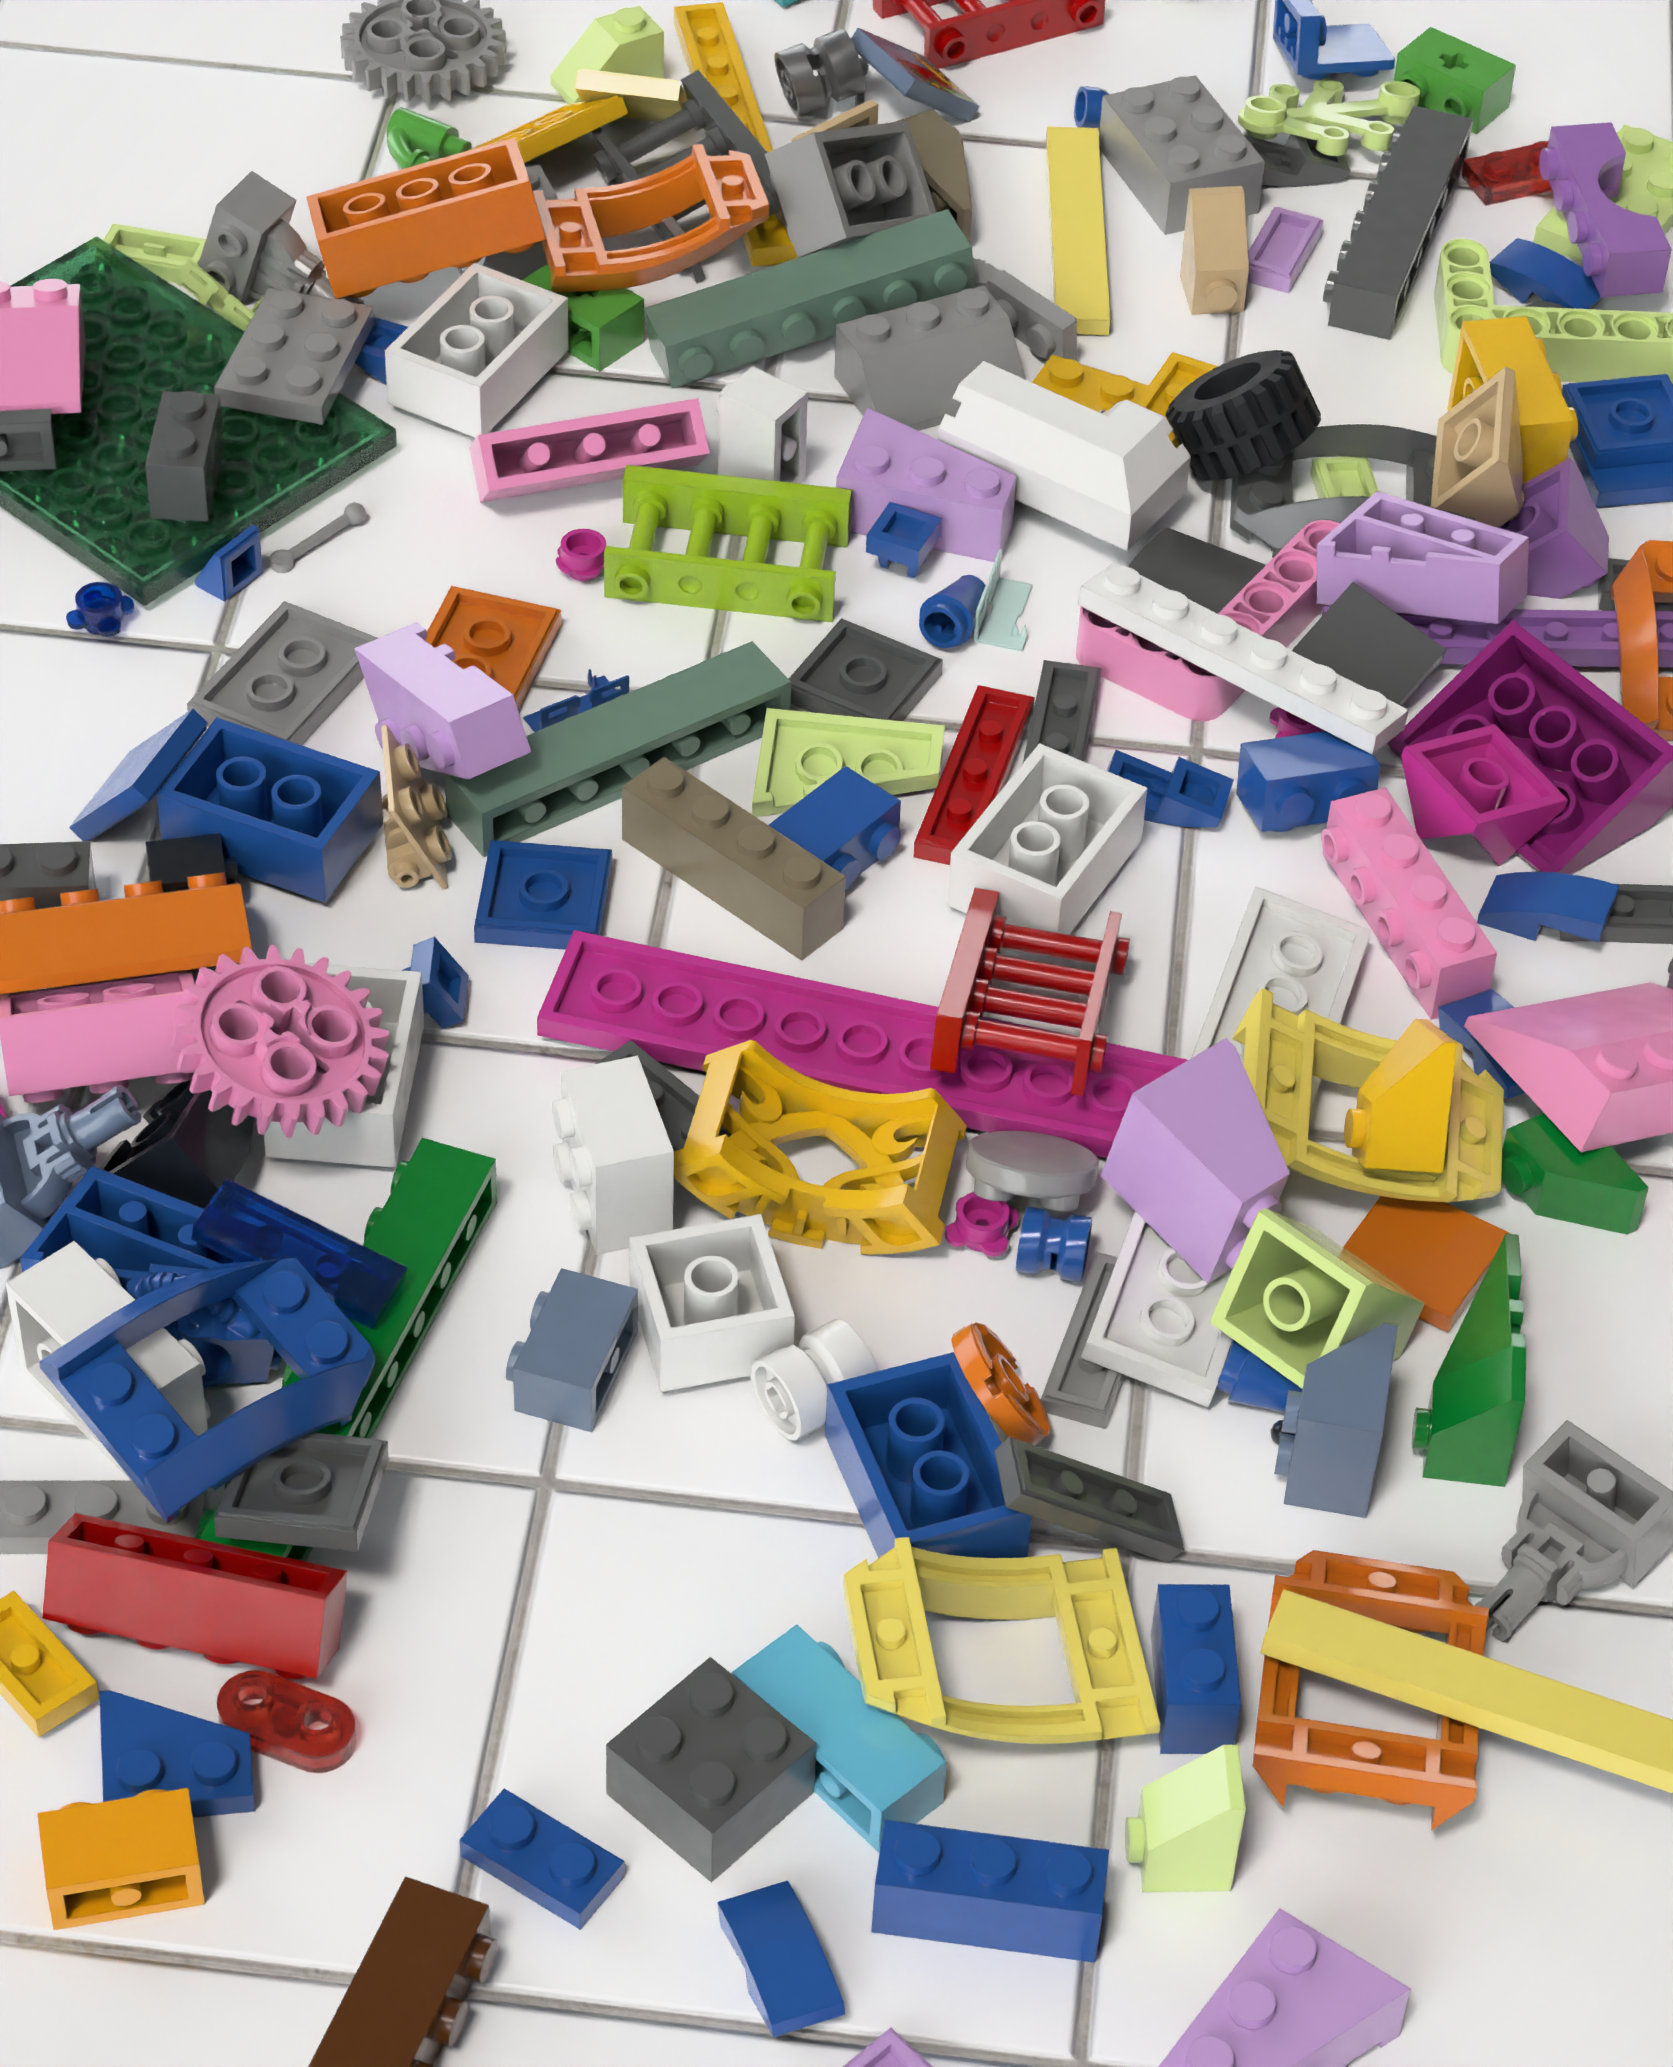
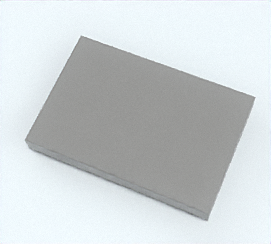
(285, 675)

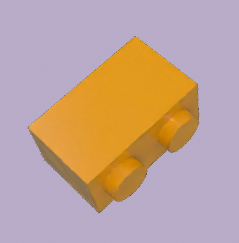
(120, 1858)

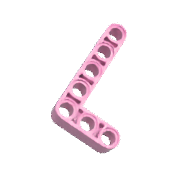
(1273, 604)

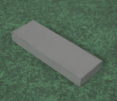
(1075, 1385)

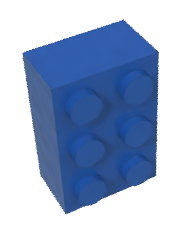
(277, 806)
(923, 1461)

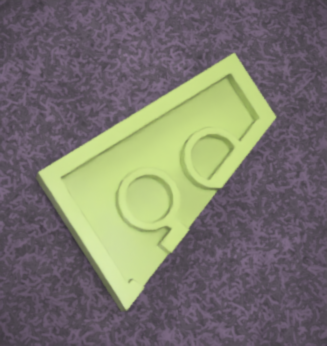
(809, 748)

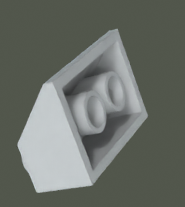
(918, 354)

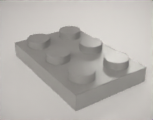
(295, 355)

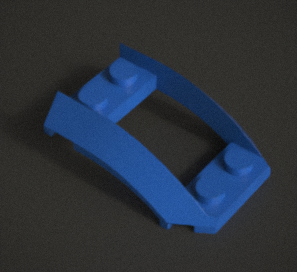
(147, 1432)

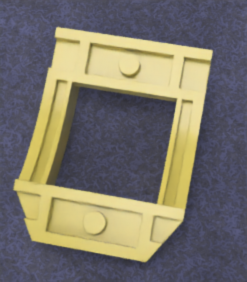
(1291, 1048)
(1094, 1624)

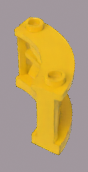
(783, 1105)

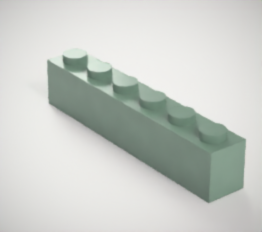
(807, 298)
(596, 752)

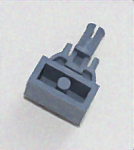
(46, 1156)

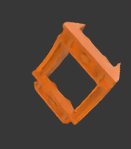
(577, 224)
(1640, 584)
(1360, 1759)

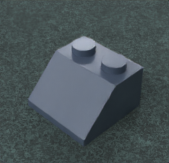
(1338, 1426)

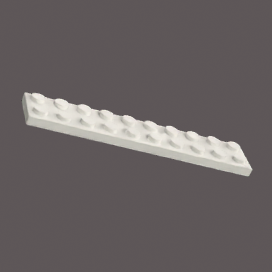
(1155, 1303)

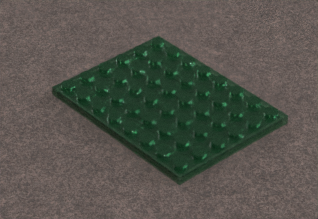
(149, 341)

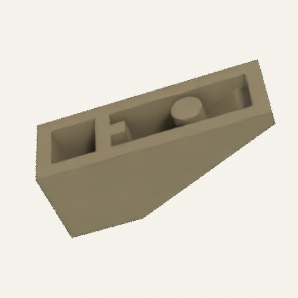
(943, 165)

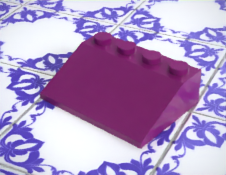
(1572, 731)

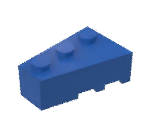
(127, 1227)

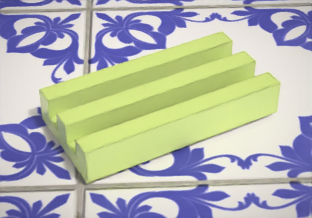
(156, 250)

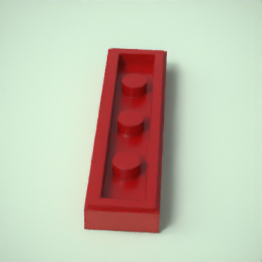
(974, 769)

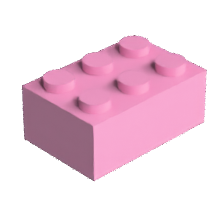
(91, 1035)

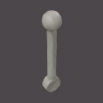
(282, 559)

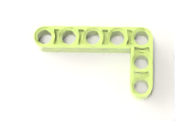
(1577, 342)

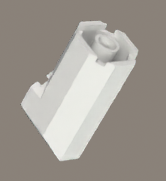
(1084, 467)

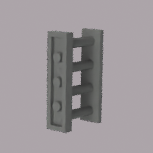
(723, 133)

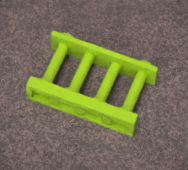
(730, 507)

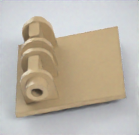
(412, 818)

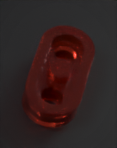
(282, 1720)

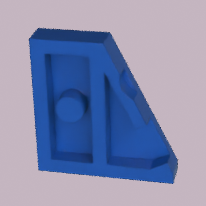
(170, 1751)

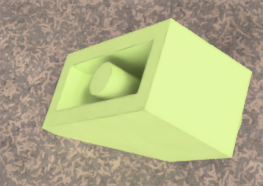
(616, 44)
(1190, 1825)

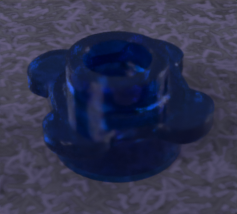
(100, 609)

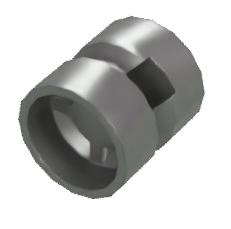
(837, 69)

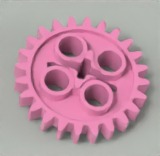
(276, 1022)

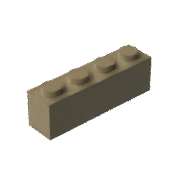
(733, 858)

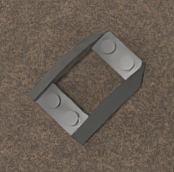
(1264, 497)

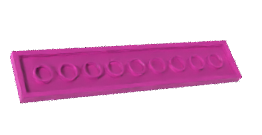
(841, 1036)

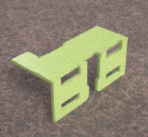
(211, 292)

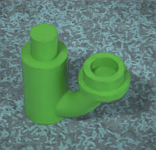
(424, 136)

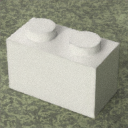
(762, 428)

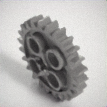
(423, 46)

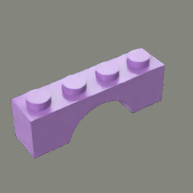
(1618, 247)

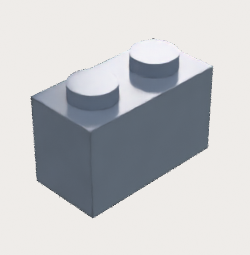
(573, 1349)

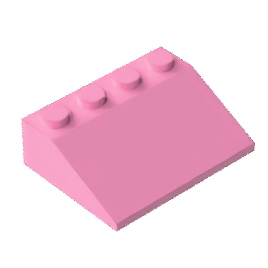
(41, 347)
(1591, 1061)

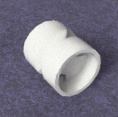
(795, 1379)

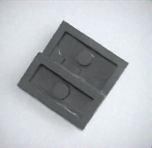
(1195, 568)

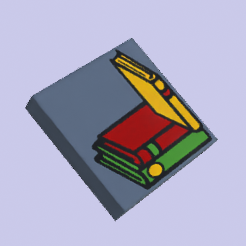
(914, 75)

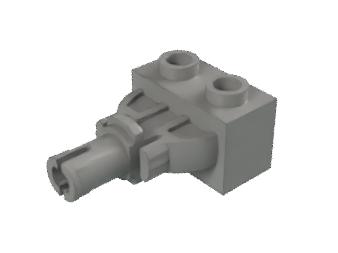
(256, 247)
(1578, 1527)

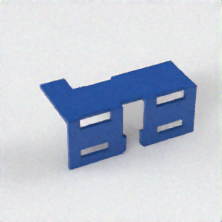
(601, 692)

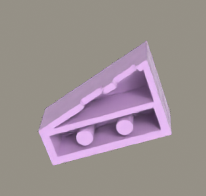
(925, 474)
(1424, 561)
(448, 715)
(1294, 2005)

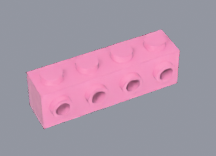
(1407, 900)

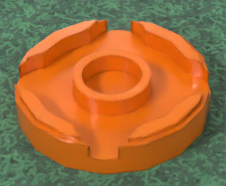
(993, 1378)

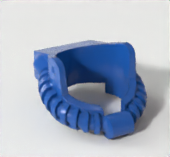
(220, 1333)

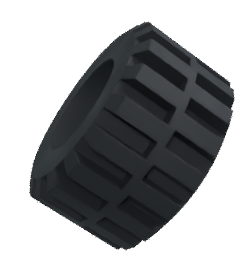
(1244, 415)

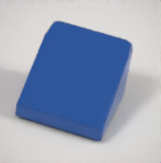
(232, 565)

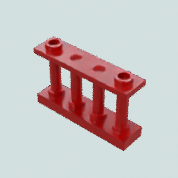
(995, 28)
(978, 964)

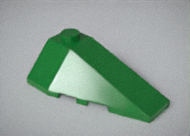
(1480, 1385)

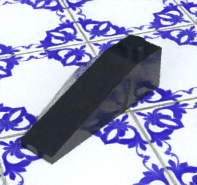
(184, 1147)

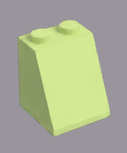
(1306, 1296)

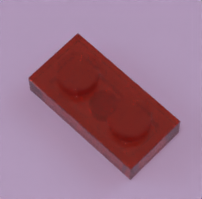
(1506, 174)

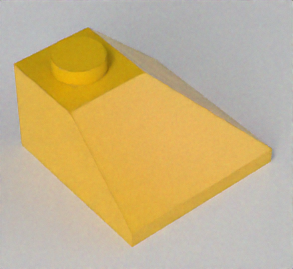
(1405, 1104)

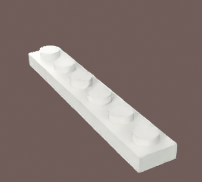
(1243, 657)

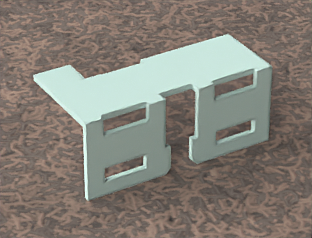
(1007, 605)

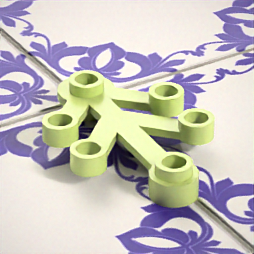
(1326, 117)

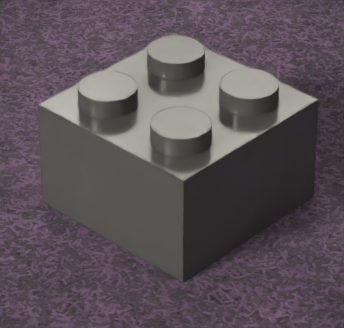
(710, 1768)

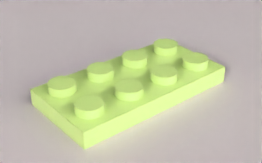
(1643, 189)

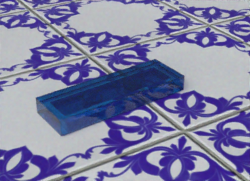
(258, 1229)

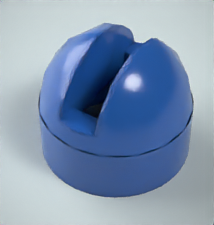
(1088, 106)

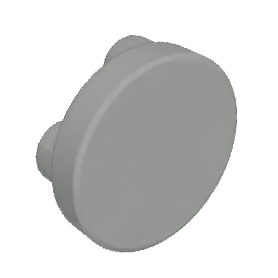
(1031, 1167)

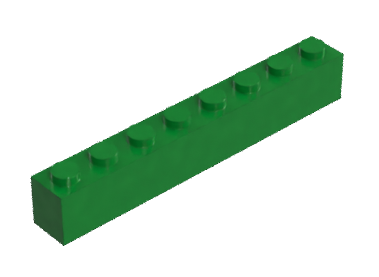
(430, 1227)

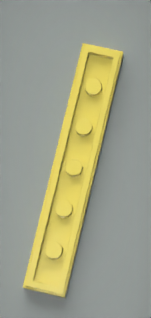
(1078, 227)
(1472, 1689)

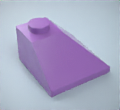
(1563, 531)

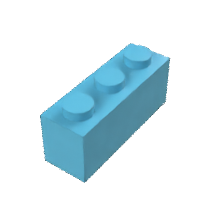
(865, 1757)

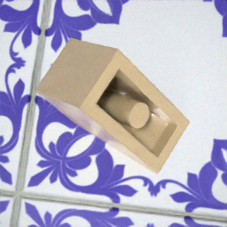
(1215, 251)

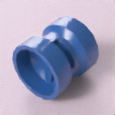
(1054, 1244)

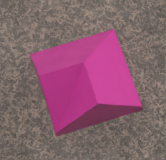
(1479, 788)

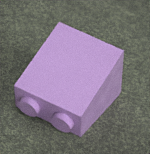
(1199, 1159)

